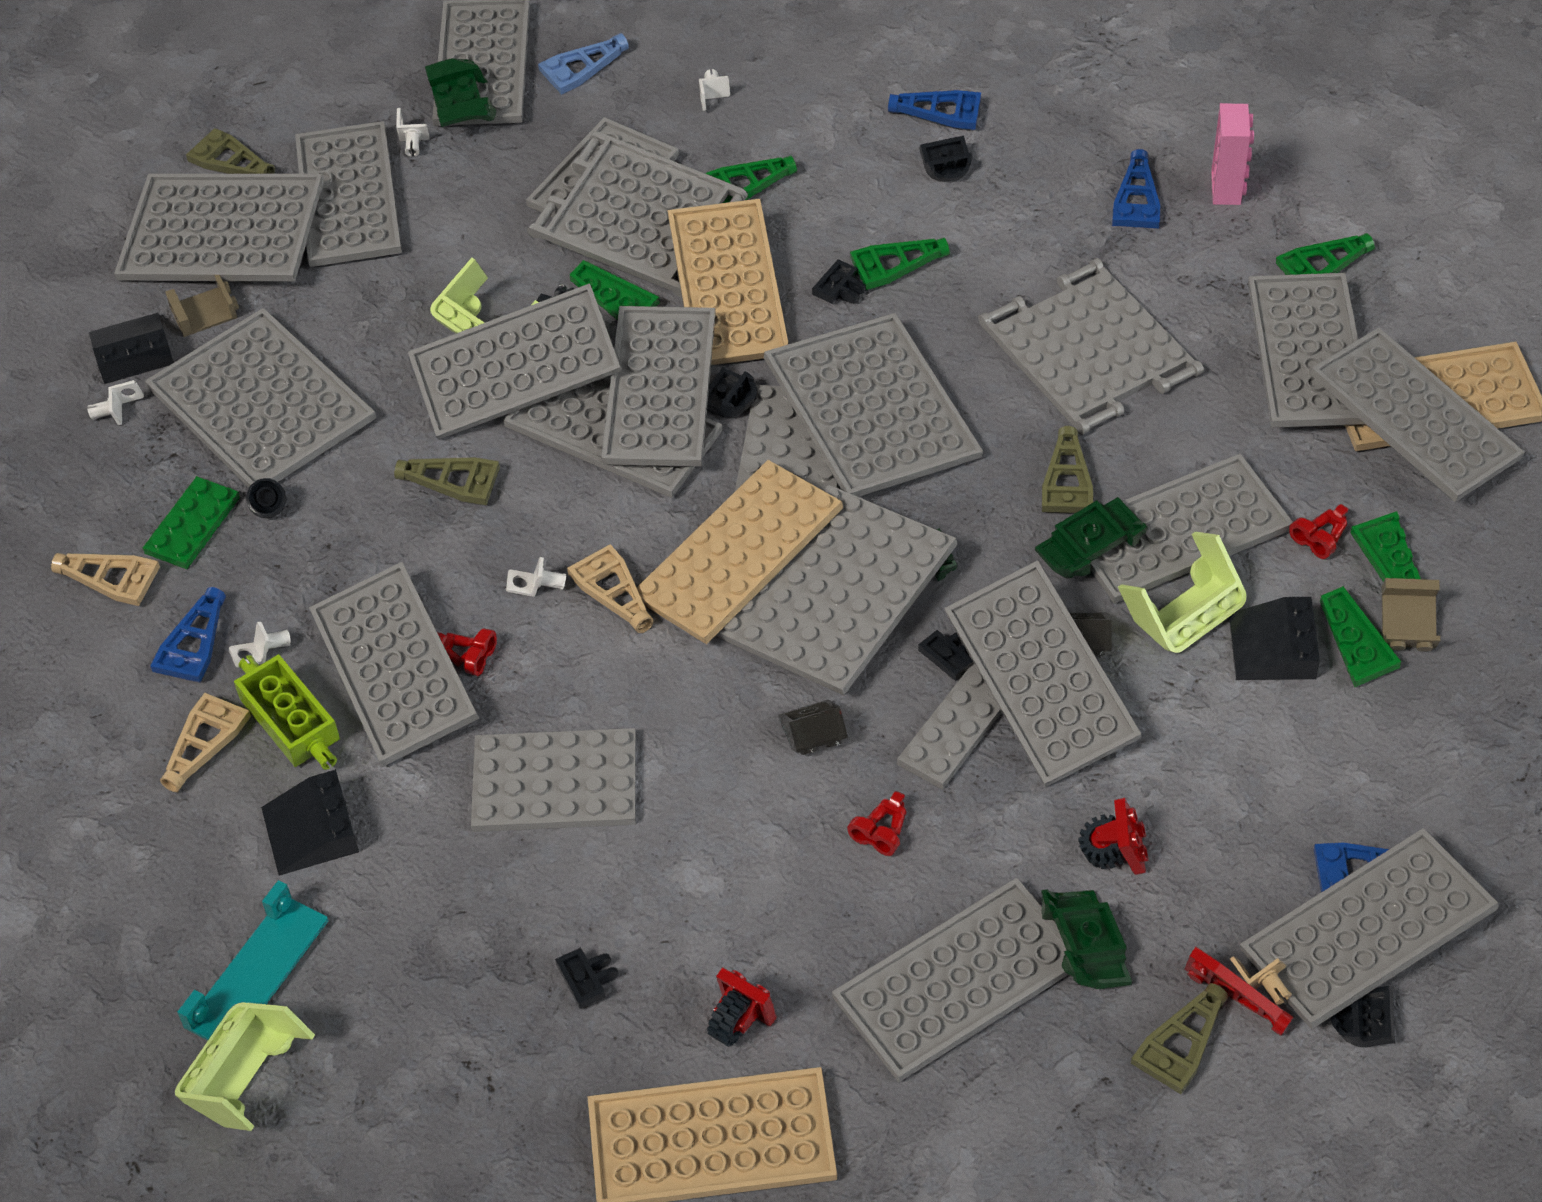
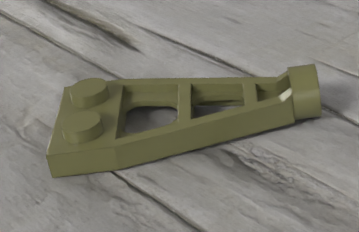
(217, 141)
(477, 487)
(1067, 498)
(1168, 1066)

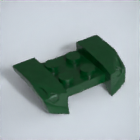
(457, 91)
(1089, 536)
(1090, 936)

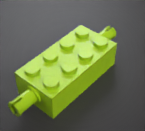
(287, 711)

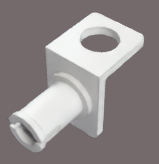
(713, 87)
(411, 134)
(113, 405)
(535, 580)
(261, 644)

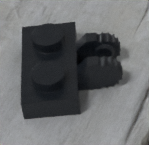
(835, 283)
(946, 654)
(580, 975)

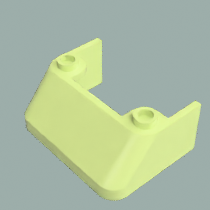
(457, 304)
(1199, 609)
(234, 1056)

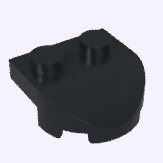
(946, 158)
(731, 393)
(1368, 1019)

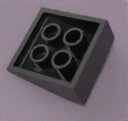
(131, 348)
(1275, 640)
(309, 824)

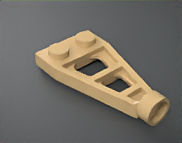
(600, 565)
(132, 586)
(211, 711)

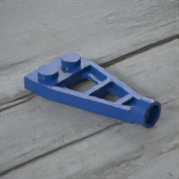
(966, 107)
(1137, 214)
(187, 664)
(1332, 860)

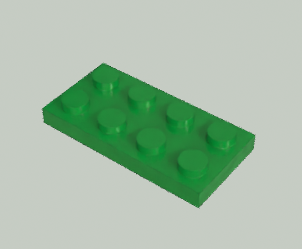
(191, 522)

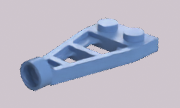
(564, 79)

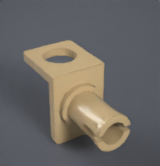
(1267, 977)

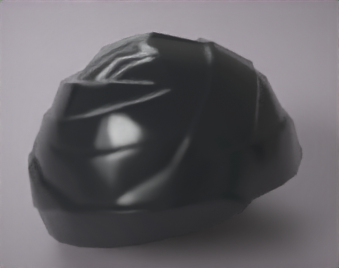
(266, 498)

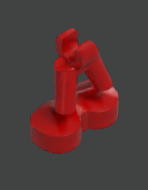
(1321, 542)
(475, 657)
(882, 838)

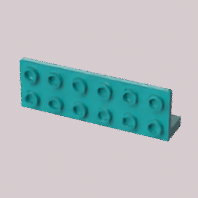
(260, 963)

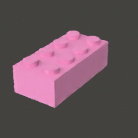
(1231, 154)

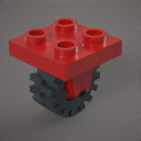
(1115, 838)
(738, 1007)

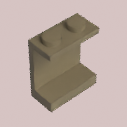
(204, 309)
(1409, 613)

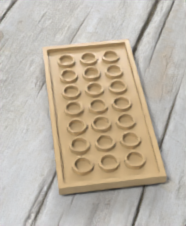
(729, 267)
(1488, 378)
(737, 551)
(711, 1138)

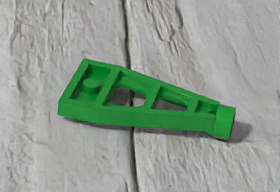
(777, 167)
(1296, 261)
(875, 275)

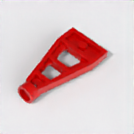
(1205, 968)

